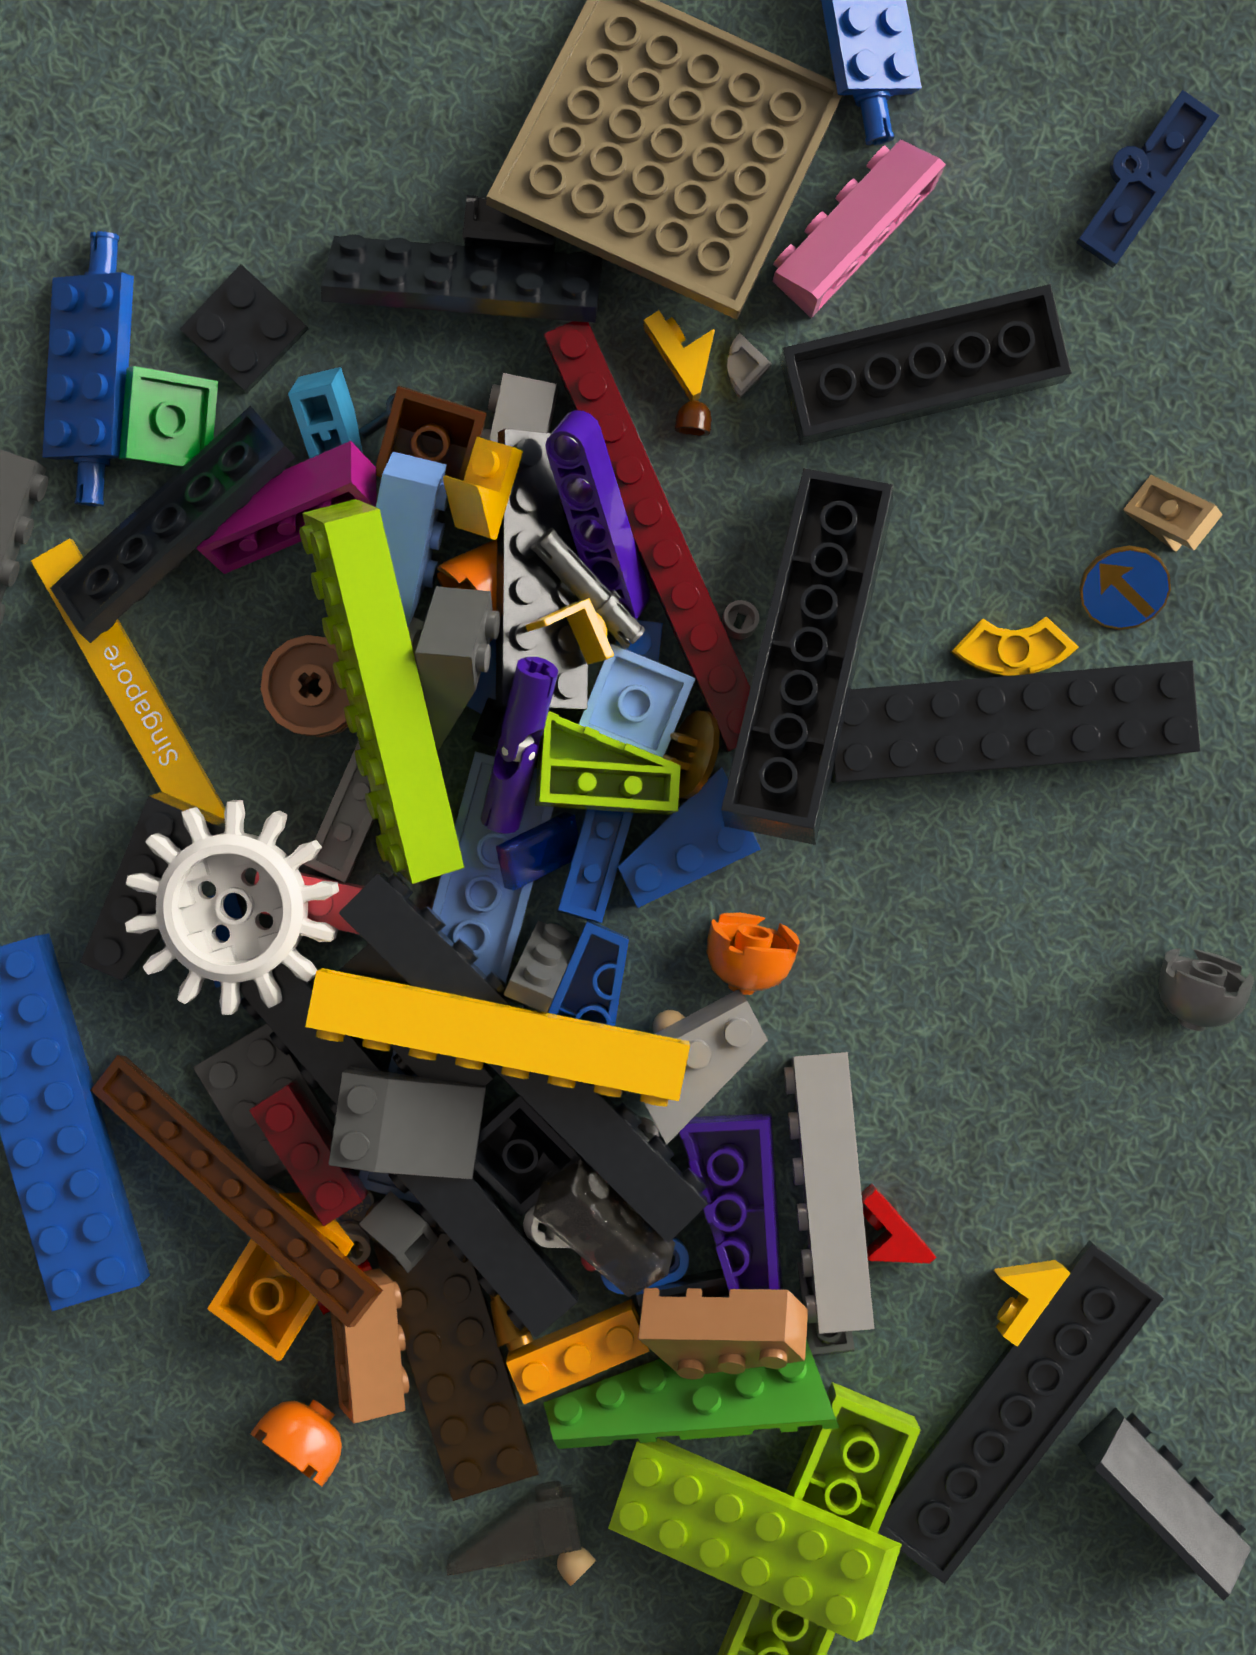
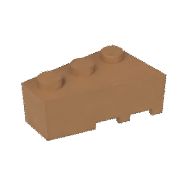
(724, 1333)

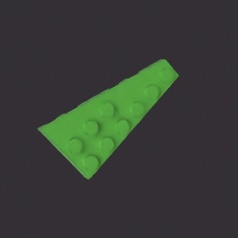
(660, 1403)

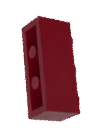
(305, 1150)

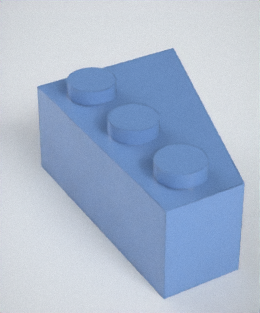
(409, 507)

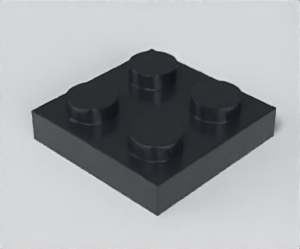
(244, 328)

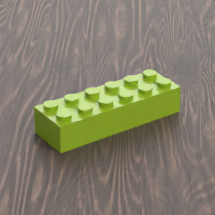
(756, 1538)

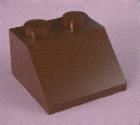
(431, 431)

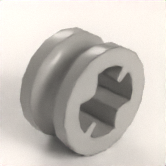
(360, 1252)

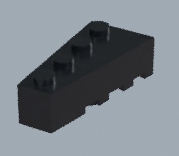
(110, 945)

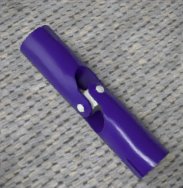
(519, 744)

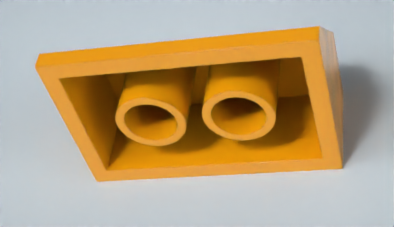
(263, 1298)

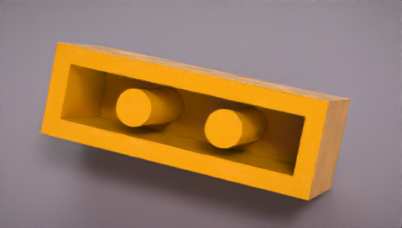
(576, 1352)

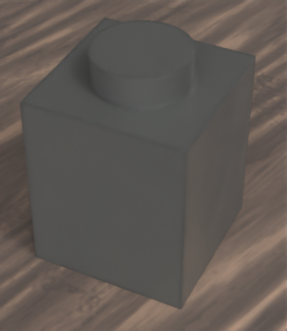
(398, 1231)

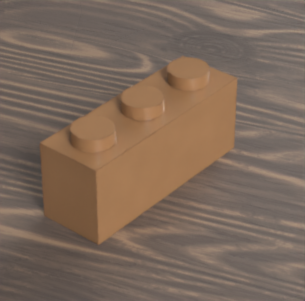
(369, 1357)

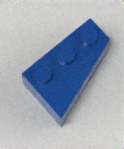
(686, 846)

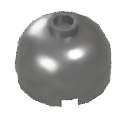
(1203, 990)

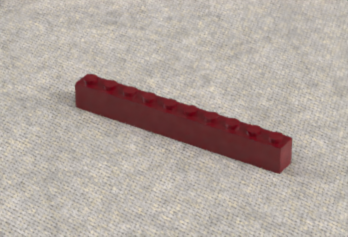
(655, 530)

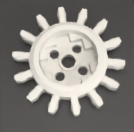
(190, 918)

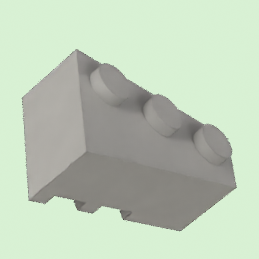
(720, 1044)

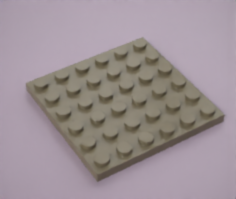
(667, 148)

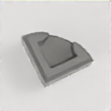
(745, 365)

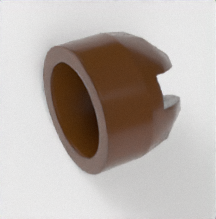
(693, 419)

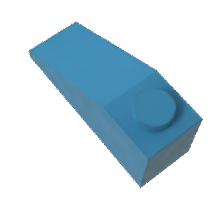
(324, 411)

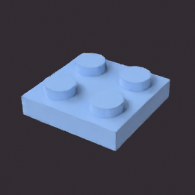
(637, 701)

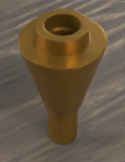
(504, 1328)

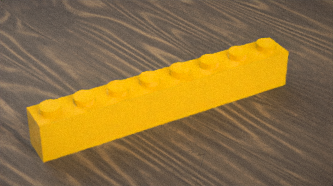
(497, 1035)

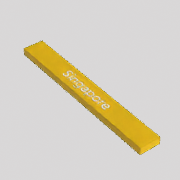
(135, 697)

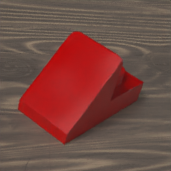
(899, 1241)

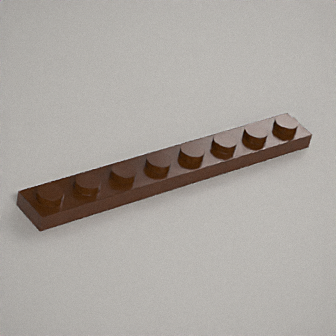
(237, 1191)

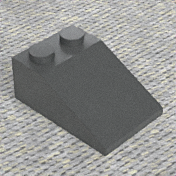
(454, 653)
(406, 1124)

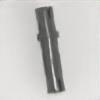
(586, 585)

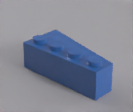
(593, 976)

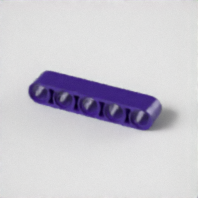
(594, 503)

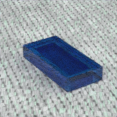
(537, 851)

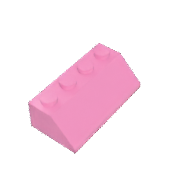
(857, 226)

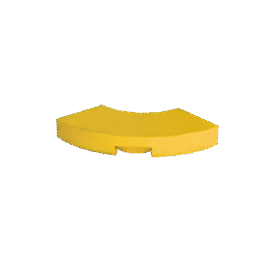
(1014, 651)

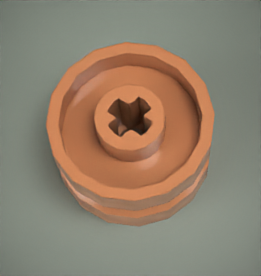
(287, 684)

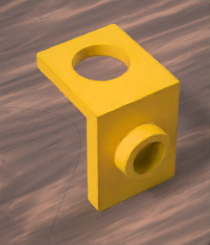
(587, 627)

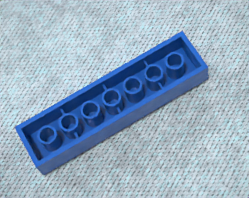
(60, 1137)

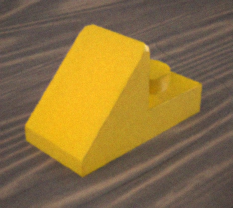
(685, 363)
(483, 495)
(1037, 1287)

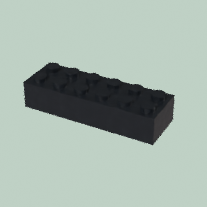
(925, 364)

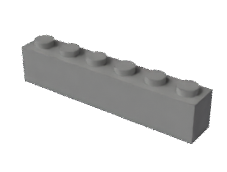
(831, 1193)

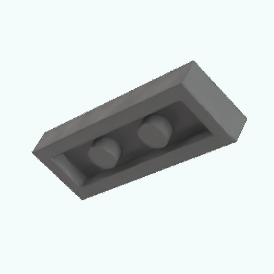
(541, 966)

